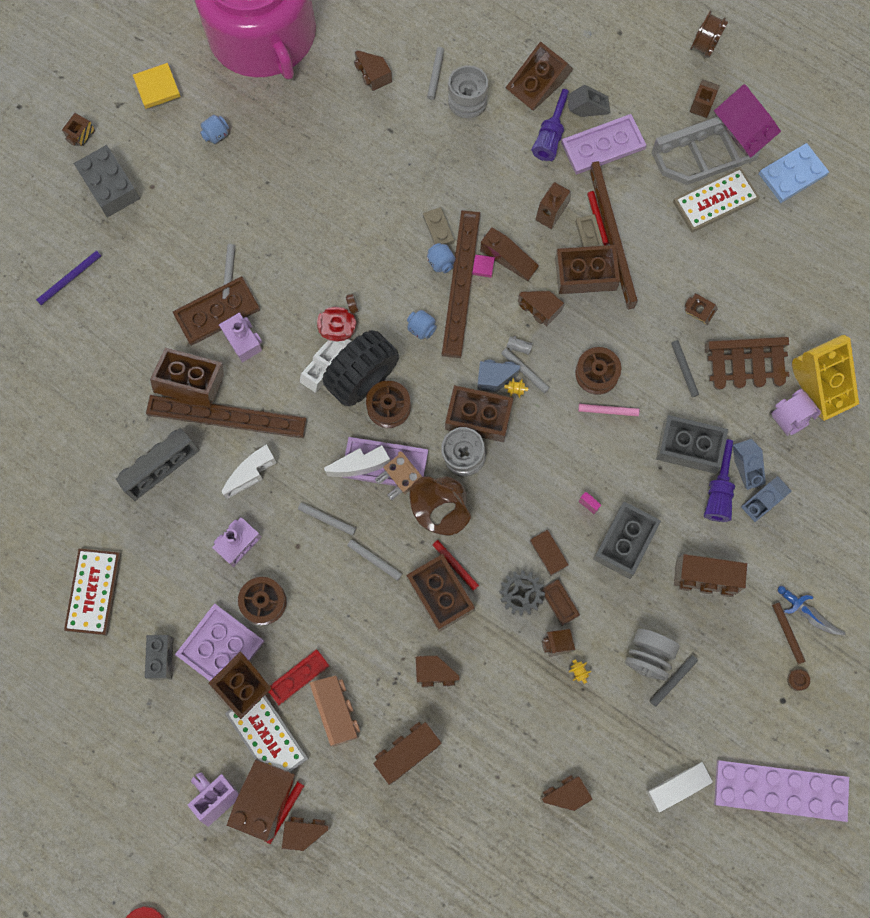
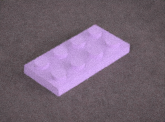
(603, 143)
(415, 455)

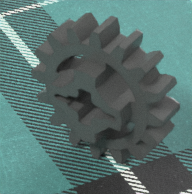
(512, 596)

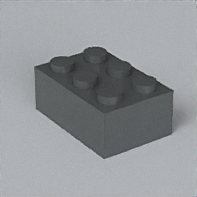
(107, 181)
(692, 444)
(627, 540)

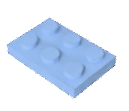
(793, 173)

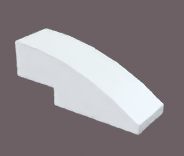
(313, 374)
(358, 463)
(248, 472)
(679, 787)

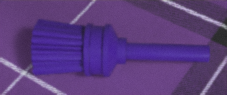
(550, 132)
(721, 491)

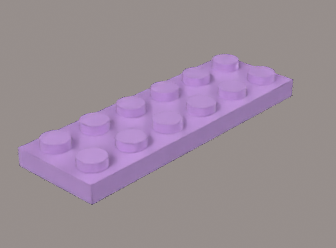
(782, 791)

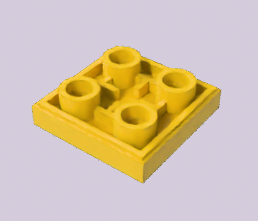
(156, 85)

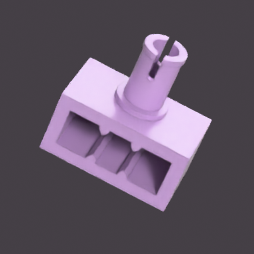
(241, 337)
(236, 541)
(213, 798)

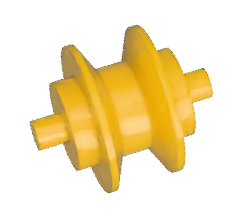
(516, 387)
(579, 671)

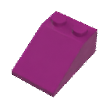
(747, 121)

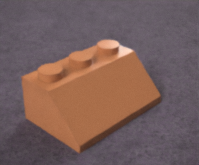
(335, 710)

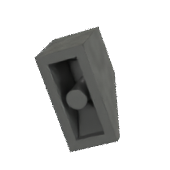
(588, 102)

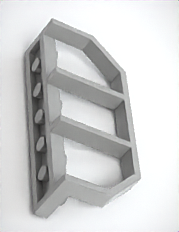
(688, 137)

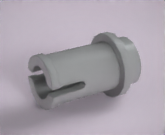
(519, 345)

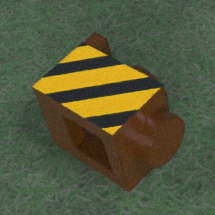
(77, 130)
(698, 301)

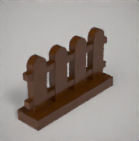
(738, 359)

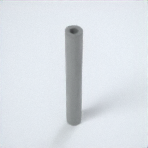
(435, 73)
(228, 268)
(525, 370)
(327, 519)
(374, 560)

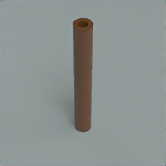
(788, 633)

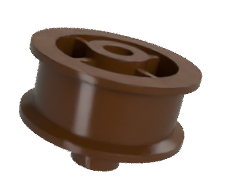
(709, 34)
(596, 381)
(388, 415)
(274, 602)

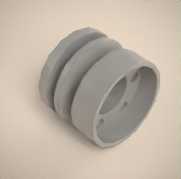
(467, 91)
(459, 441)
(652, 652)

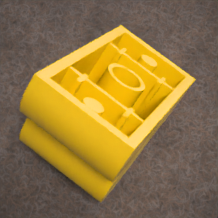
(828, 376)

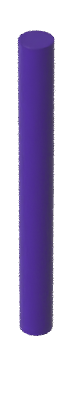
(68, 278)

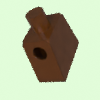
(556, 202)

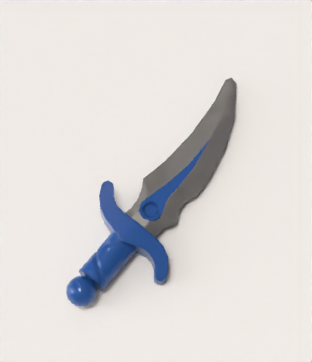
(808, 612)

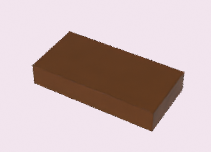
(549, 553)
(560, 602)

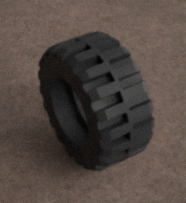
(360, 367)

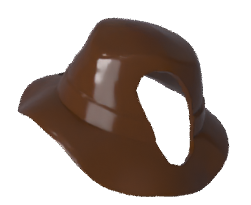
(429, 494)

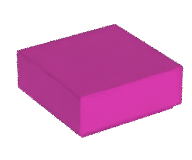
(483, 266)
(589, 503)

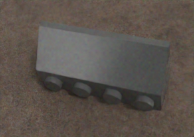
(157, 464)

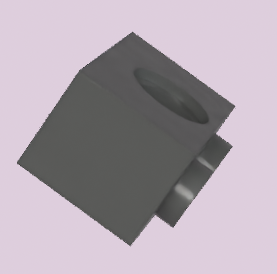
(158, 657)

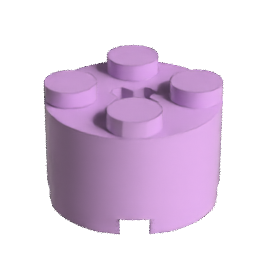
(795, 413)

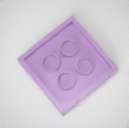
(217, 642)

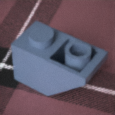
(495, 375)
(750, 463)
(766, 499)

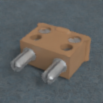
(403, 473)

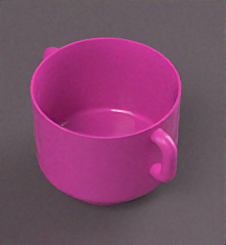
(258, 35)

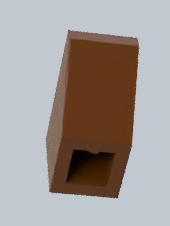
(374, 69)
(704, 98)
(541, 304)
(558, 642)
(434, 670)
(569, 795)
(301, 835)

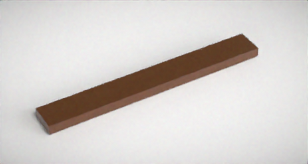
(613, 234)
(461, 284)
(227, 417)

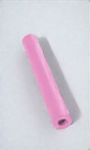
(608, 410)

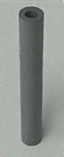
(685, 368)
(673, 681)

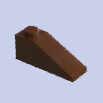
(508, 254)

